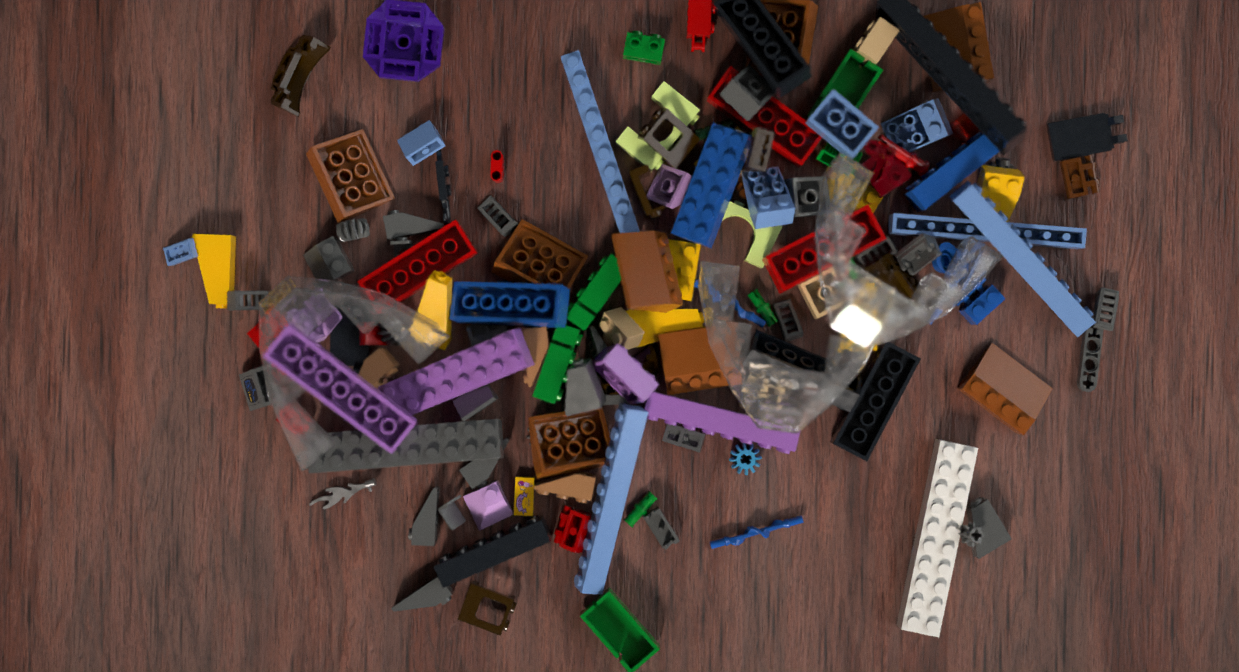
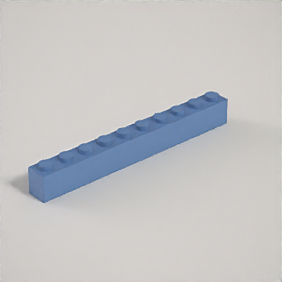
(599, 142)
(963, 228)
(1020, 256)
(610, 498)

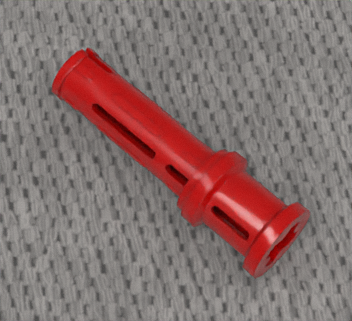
(909, 159)

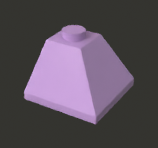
(669, 186)
(488, 505)

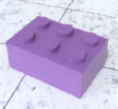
(624, 374)

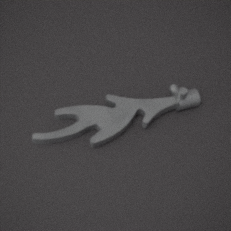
(339, 492)

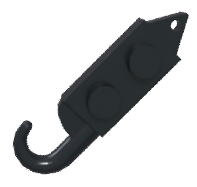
(443, 188)

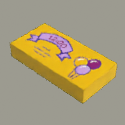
(524, 496)

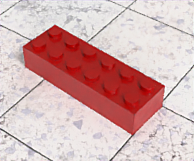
(791, 135)
(799, 259)
(412, 268)

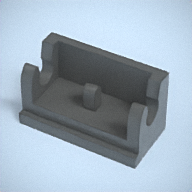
(918, 253)
(480, 333)
(661, 528)

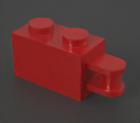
(699, 22)

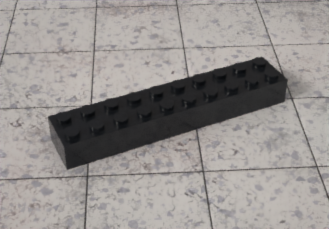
(953, 74)

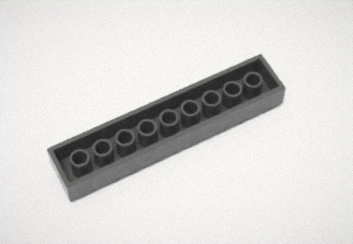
(420, 447)

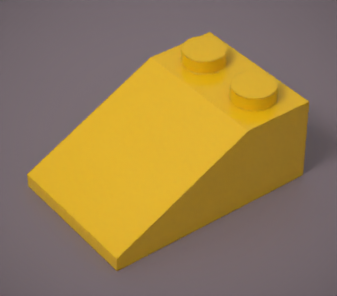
(1001, 186)

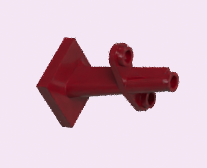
(886, 168)

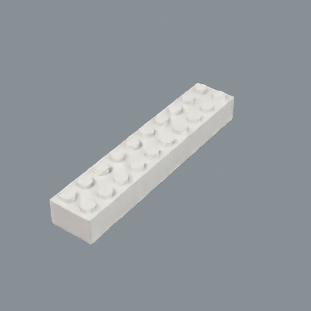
(937, 537)

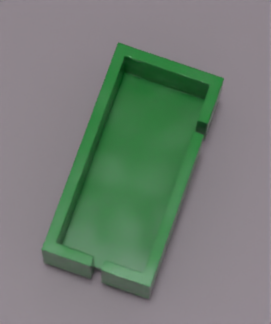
(850, 80)
(596, 294)
(556, 363)
(620, 630)

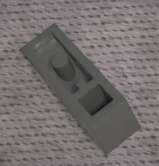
(407, 225)
(479, 471)
(426, 524)
(426, 596)

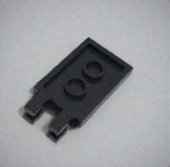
(1083, 136)
(345, 343)

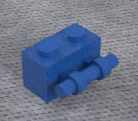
(981, 304)

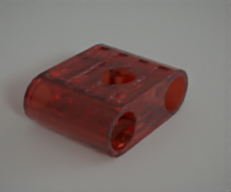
(963, 128)

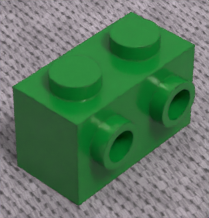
(643, 47)

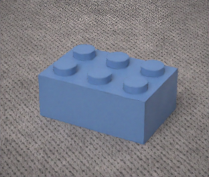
(841, 124)

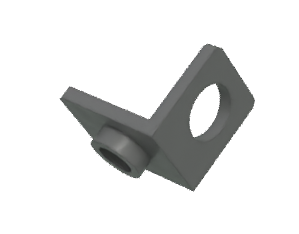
(401, 243)
(452, 514)

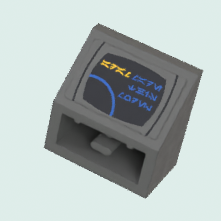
(255, 388)

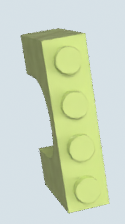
(683, 109)
(763, 238)

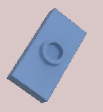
(180, 252)

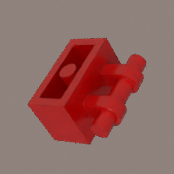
(572, 529)

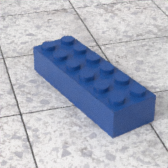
(950, 171)
(712, 185)
(510, 304)

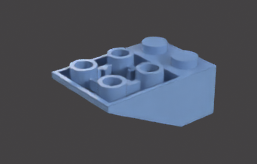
(918, 126)
(768, 198)

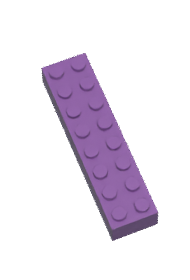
(460, 373)
(340, 388)
(716, 419)

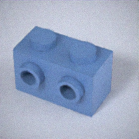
(421, 143)

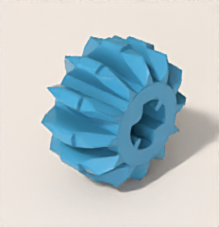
(742, 465)

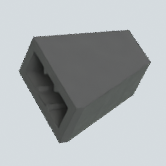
(583, 388)
(995, 533)

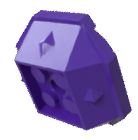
(400, 21)

